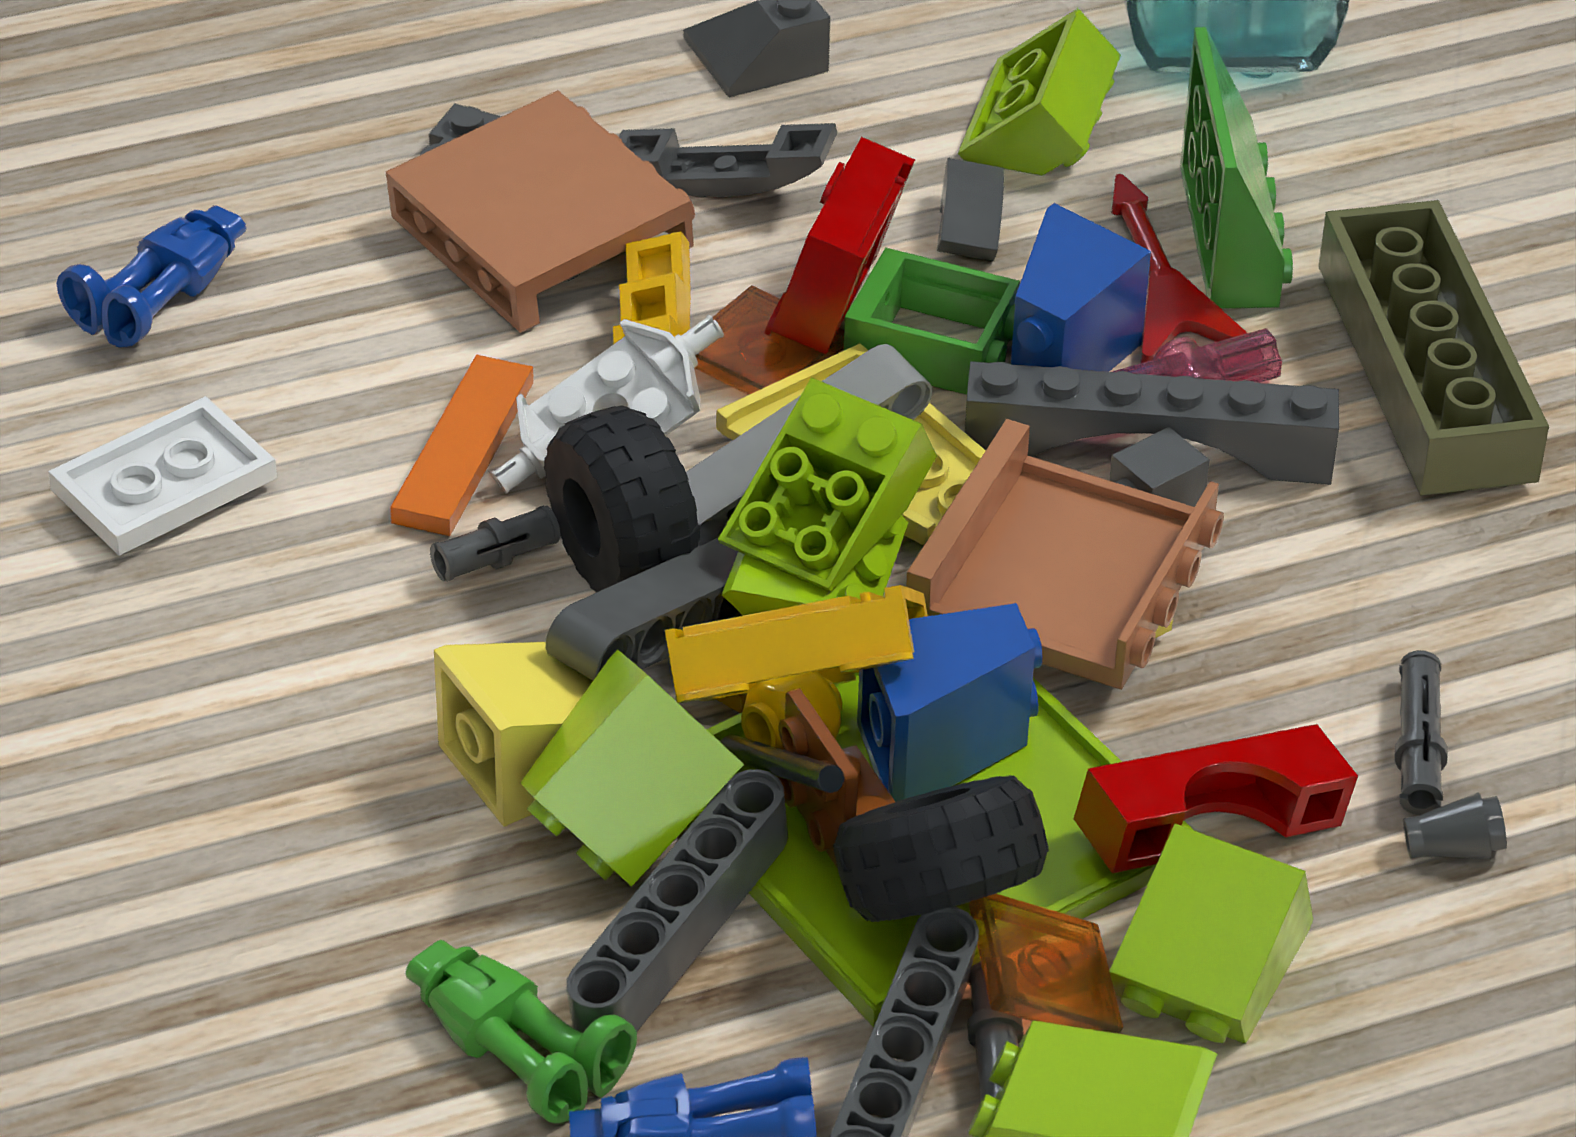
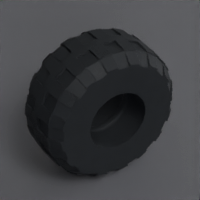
(619, 495)
(941, 849)

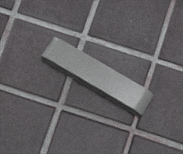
(723, 477)

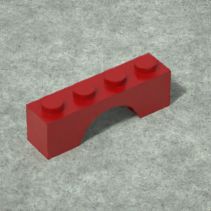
(1279, 778)

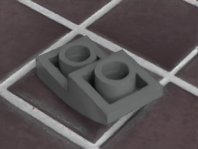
(971, 209)

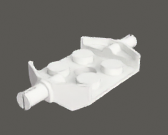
(641, 371)

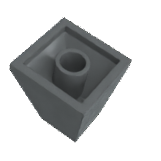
(763, 44)

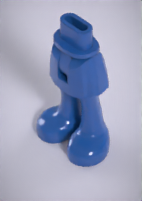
(179, 258)
(668, 1109)

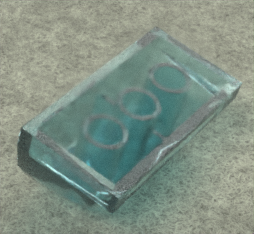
(1248, 34)

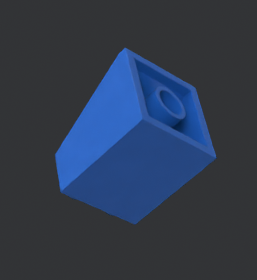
(1080, 296)
(954, 703)

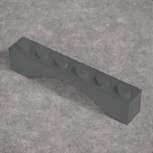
(1272, 427)

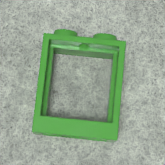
(939, 291)

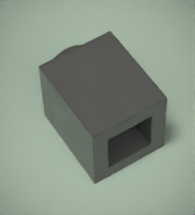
(1163, 466)

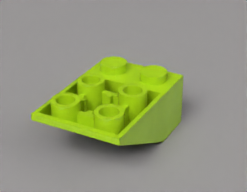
(829, 486)

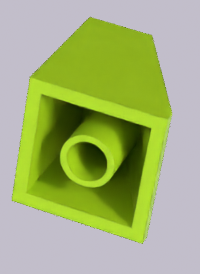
(626, 771)
(1212, 936)
(1093, 1086)

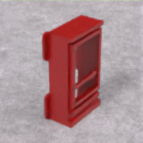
(841, 245)

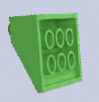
(1229, 191)

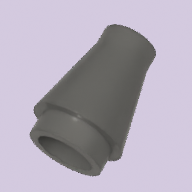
(1459, 830)

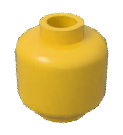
(766, 705)

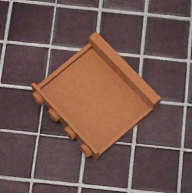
(533, 203)
(1073, 550)

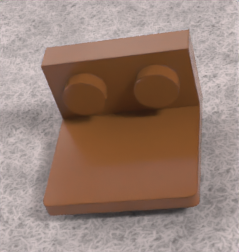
(862, 789)

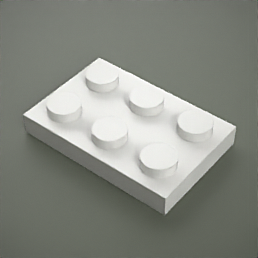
(162, 475)

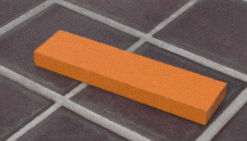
(461, 446)

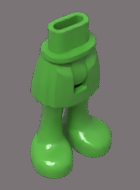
(487, 1005)

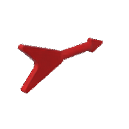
(1172, 299)

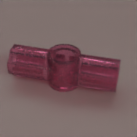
(1239, 358)

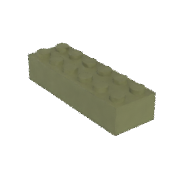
(1432, 348)

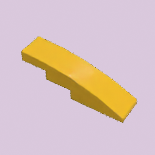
(657, 285)

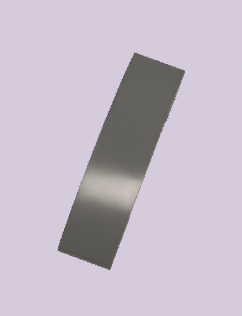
(734, 168)

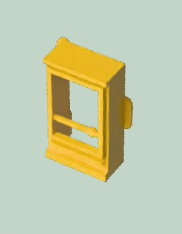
(819, 636)

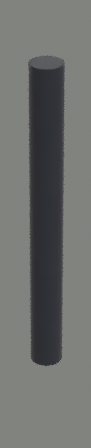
(785, 763)

